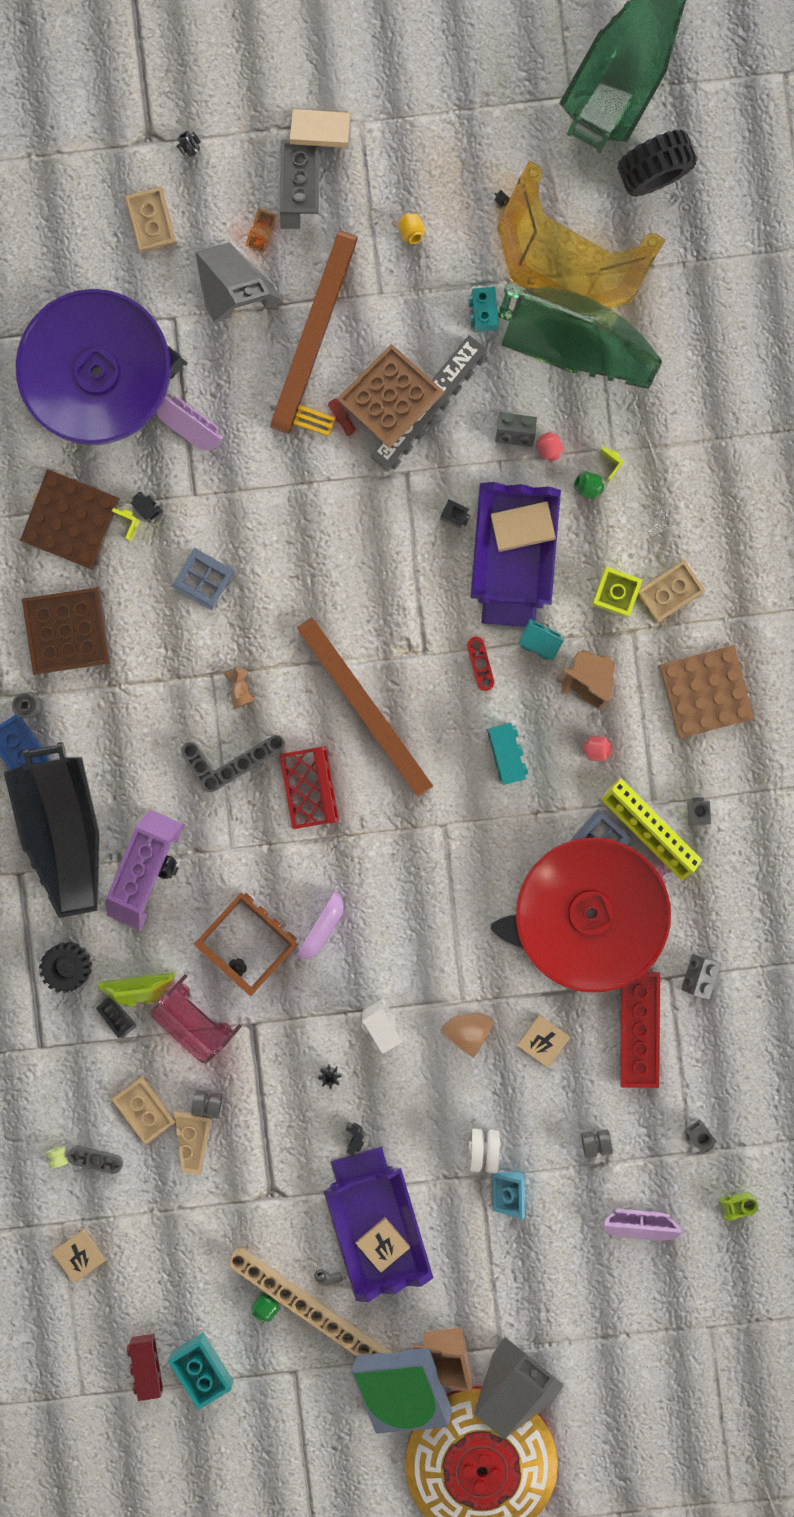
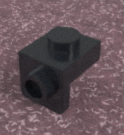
(356, 1142)

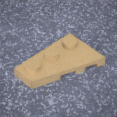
(192, 1139)

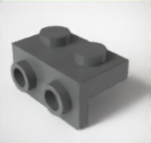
(516, 429)
(701, 976)

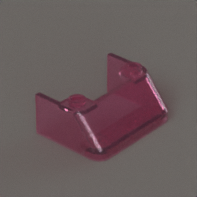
(190, 1025)

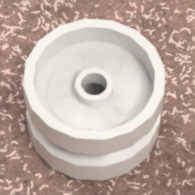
(484, 1150)

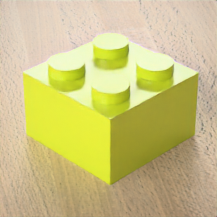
(616, 592)

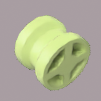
(57, 1157)

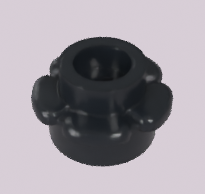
(501, 198)
(238, 962)

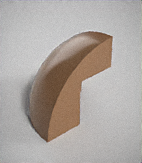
(468, 1031)

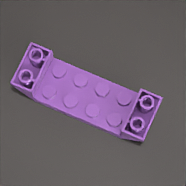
(141, 868)

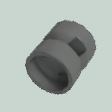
(27, 705)
(206, 1103)
(597, 1143)

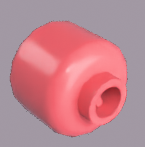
(549, 446)
(597, 748)

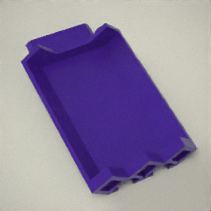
(515, 579)
(356, 1202)

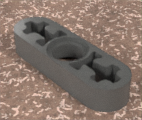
(88, 1164)

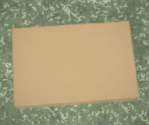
(320, 128)
(150, 220)
(523, 526)
(670, 591)
(143, 1110)

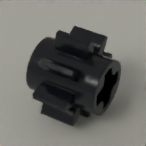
(188, 143)
(168, 868)
(330, 1081)

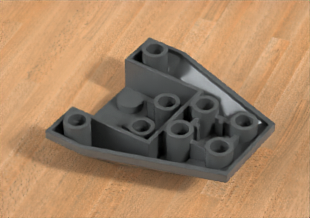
(231, 282)
(514, 1390)

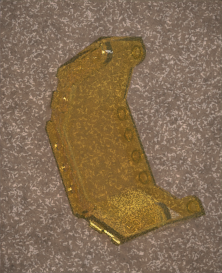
(552, 256)

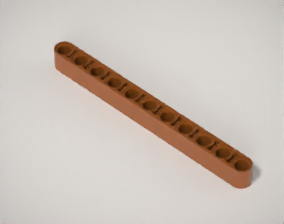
(314, 331)
(364, 706)

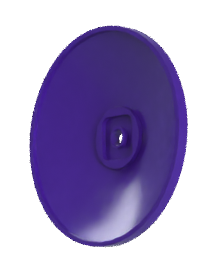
(71, 340)

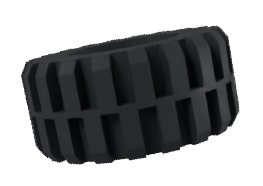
(657, 163)

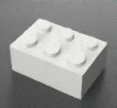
(382, 1026)

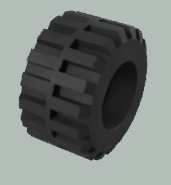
(50, 971)

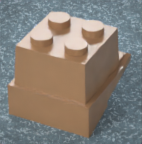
(589, 677)
(450, 1357)

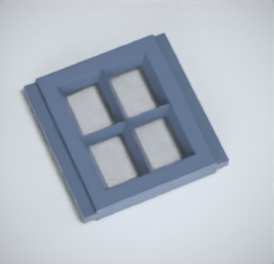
(203, 579)
(602, 827)

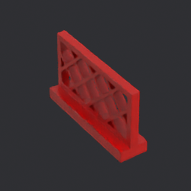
(325, 787)

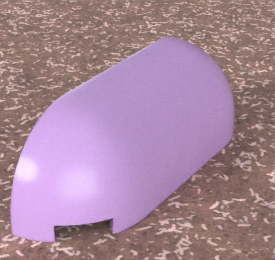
(189, 423)
(322, 928)
(641, 1225)

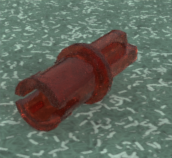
(342, 417)

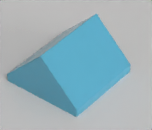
(509, 1193)

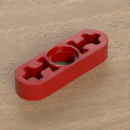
(488, 676)

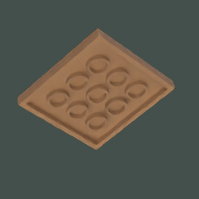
(390, 396)
(706, 691)

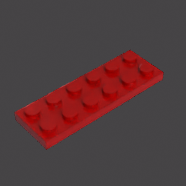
(640, 1032)

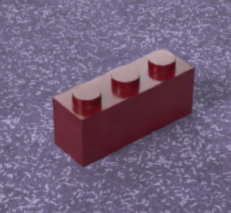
(145, 1367)

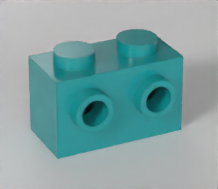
(484, 309)
(541, 640)

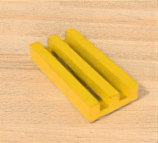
(318, 414)

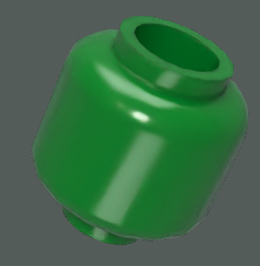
(588, 485)
(265, 1308)

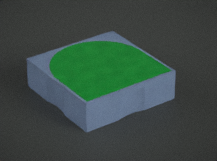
(401, 1391)

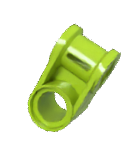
(737, 1207)

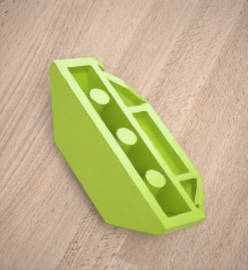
(137, 989)

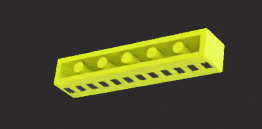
(651, 829)

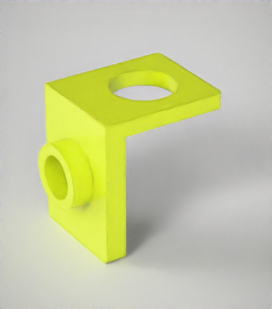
(613, 457)
(128, 515)

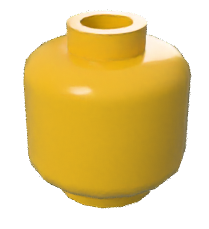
(411, 228)

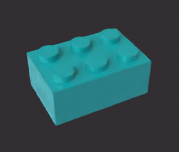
(507, 753)
(200, 1371)

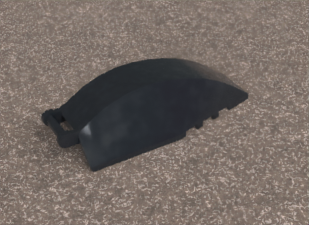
(58, 827)

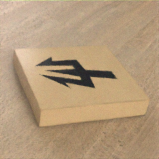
(543, 1040)
(382, 1244)
(78, 1255)

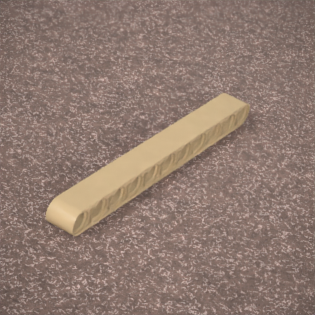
(305, 1312)

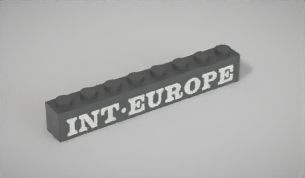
(449, 379)

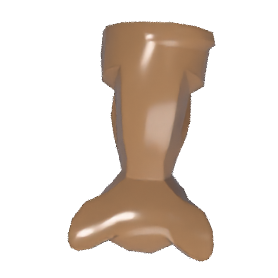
(240, 693)

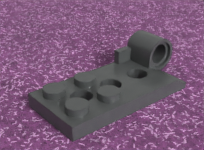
(290, 206)

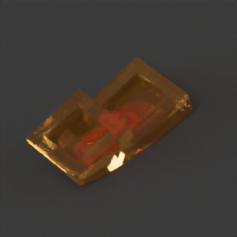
(261, 230)

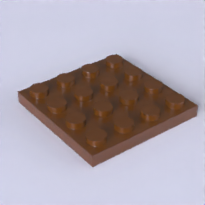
(69, 519)
(66, 631)

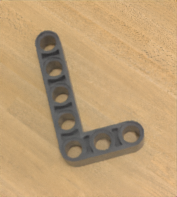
(233, 765)

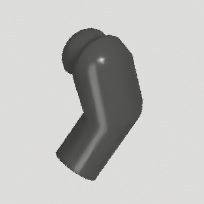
(327, 1279)

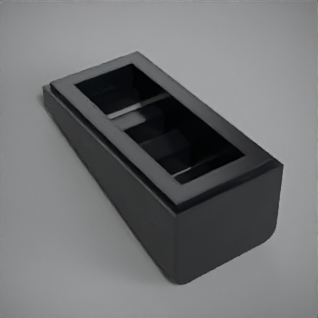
(111, 1021)

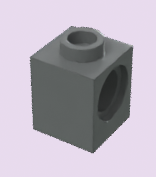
(705, 817)
(697, 1129)

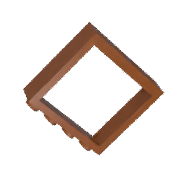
(274, 925)

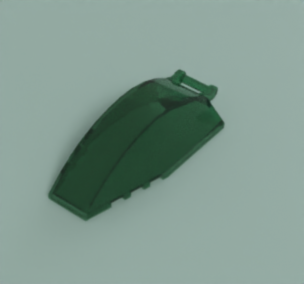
(622, 71)
(576, 335)

